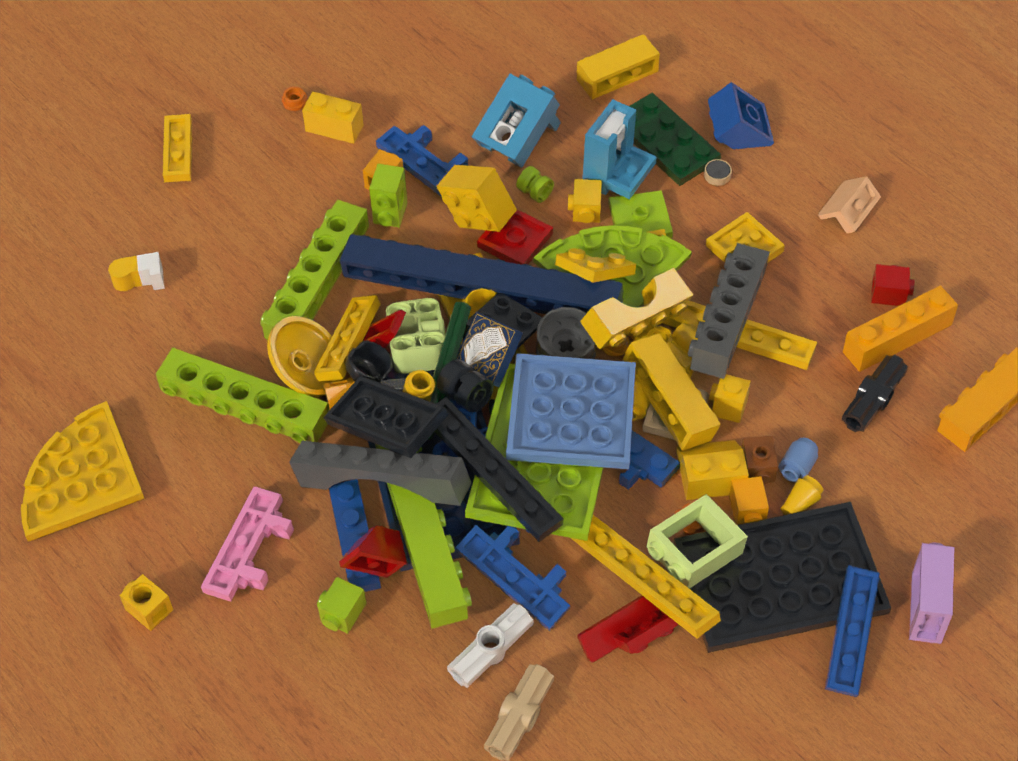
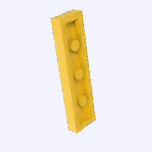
(347, 336)

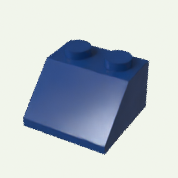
(739, 119)

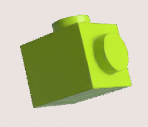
(341, 605)

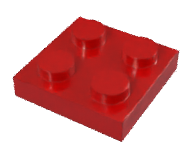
(517, 240)

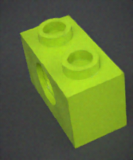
(388, 195)

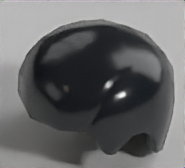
(369, 361)

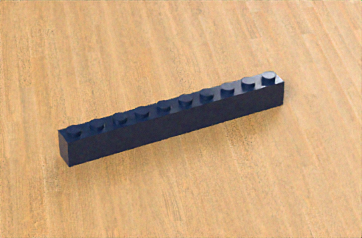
(459, 274)

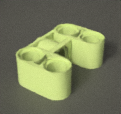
(419, 336)

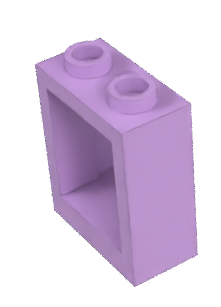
(932, 593)

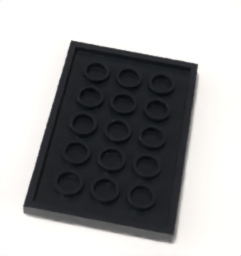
(785, 577)

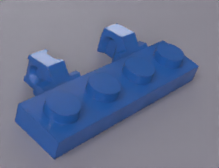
(415, 157)
(648, 463)
(495, 561)

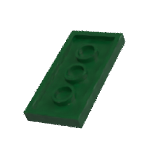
(668, 137)

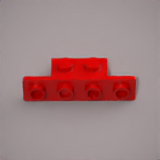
(627, 629)

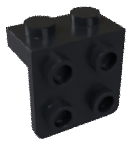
(510, 313)

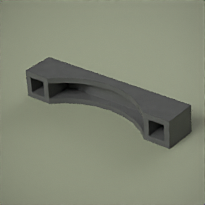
(428, 475)

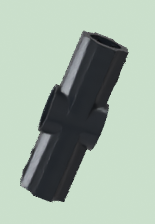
(874, 393)

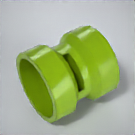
(536, 185)

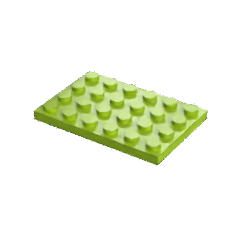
(567, 488)

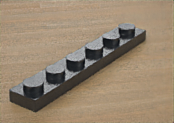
(498, 474)

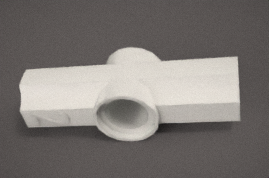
(477, 657)

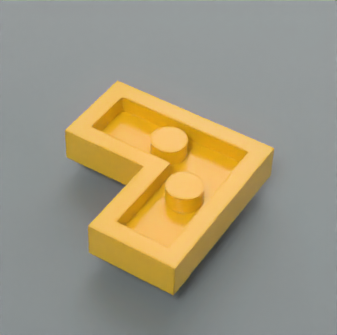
(745, 231)
(595, 268)

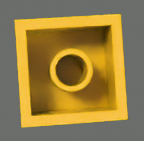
(476, 197)

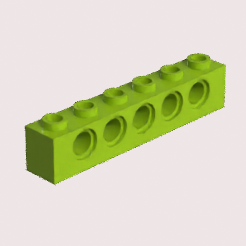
(317, 266)
(257, 394)

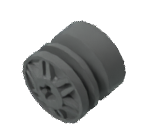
(564, 335)

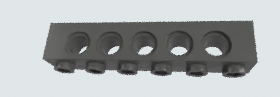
(728, 310)

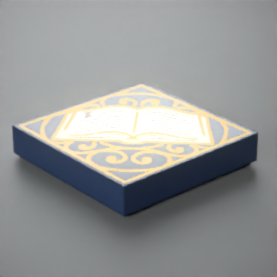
(489, 347)

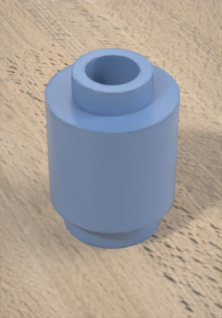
(799, 459)

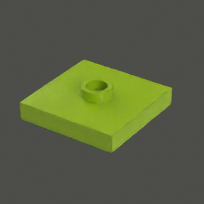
(642, 211)

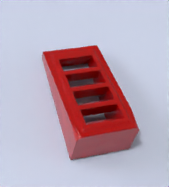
(385, 329)

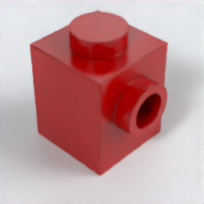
(891, 285)

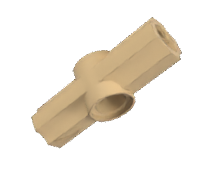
(519, 712)

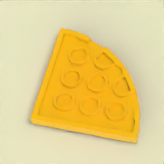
(78, 475)

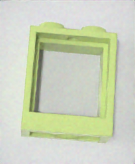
(719, 527)

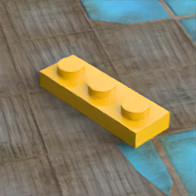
(177, 148)

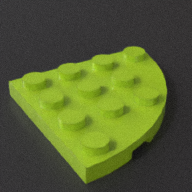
(649, 252)

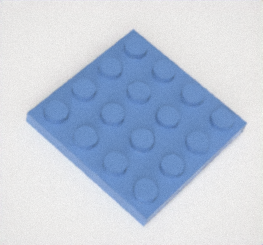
(571, 411)

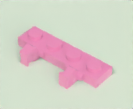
(234, 563)

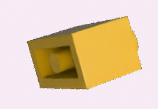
(333, 117)

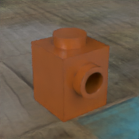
(760, 457)

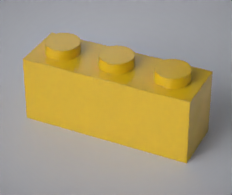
(617, 66)

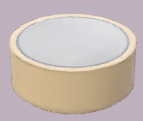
(717, 172)

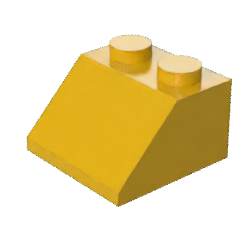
(711, 468)

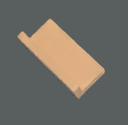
(851, 203)

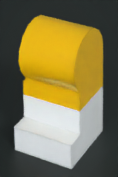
(137, 272)

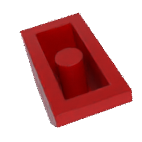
(376, 553)

